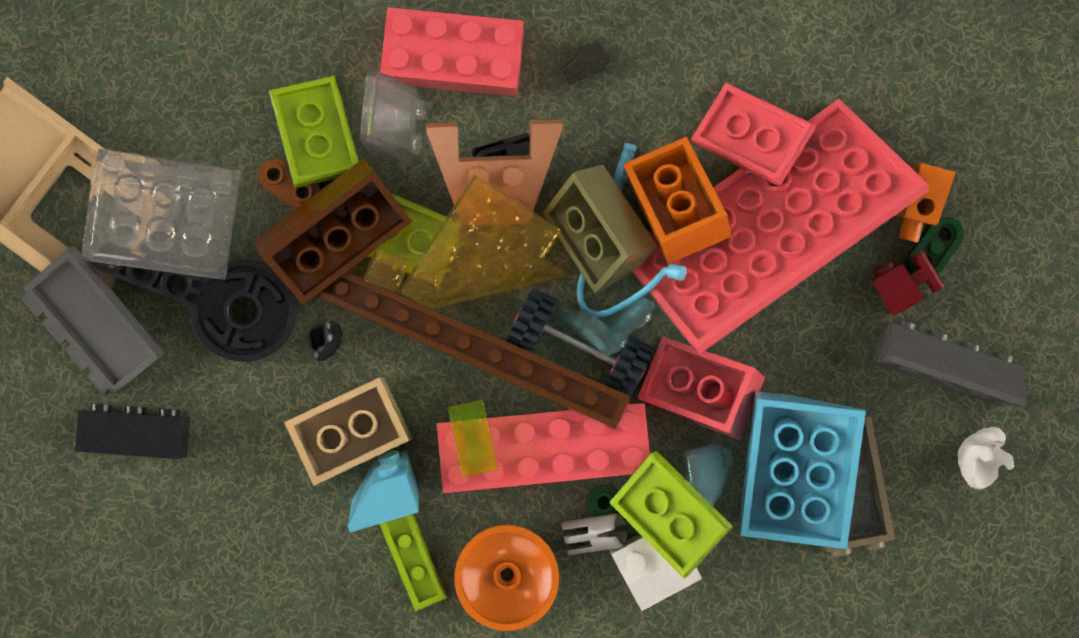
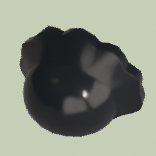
(326, 347)

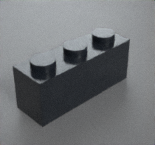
(132, 432)

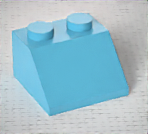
(385, 492)

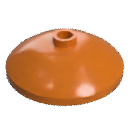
(501, 602)

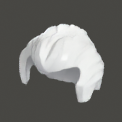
(982, 457)

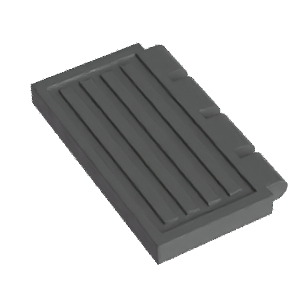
(92, 321)

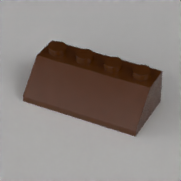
(332, 231)

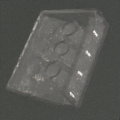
(161, 214)

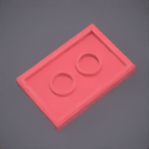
(753, 134)

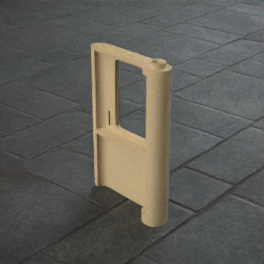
(33, 155)

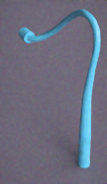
(672, 271)

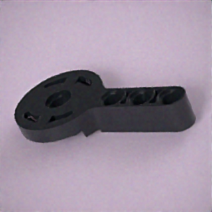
(213, 300)

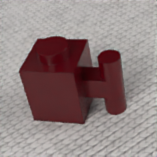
(900, 288)

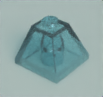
(707, 468)

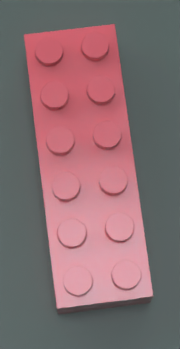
(550, 449)

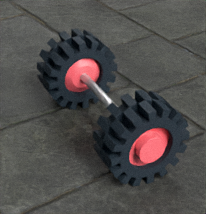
(532, 321)

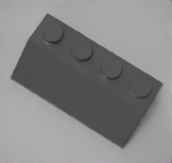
(951, 365)

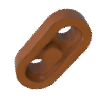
(284, 186)

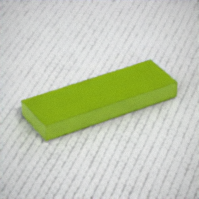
(413, 561)

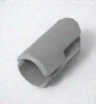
(598, 534)

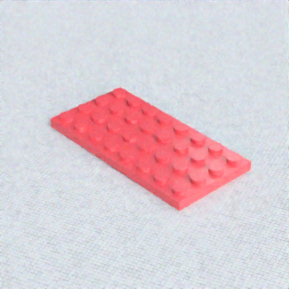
(783, 234)

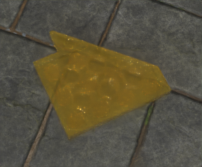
(483, 250)

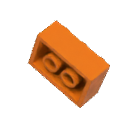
(677, 200)

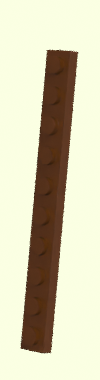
(478, 349)

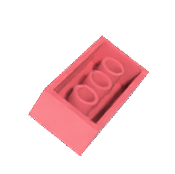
(453, 51)

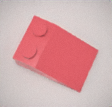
(701, 387)

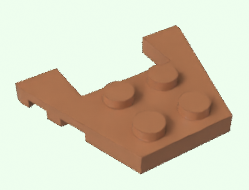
(514, 175)

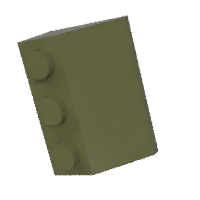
(599, 227)

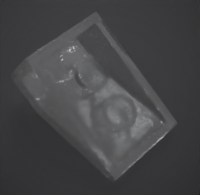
(391, 118)

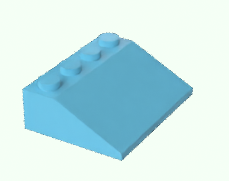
(801, 470)

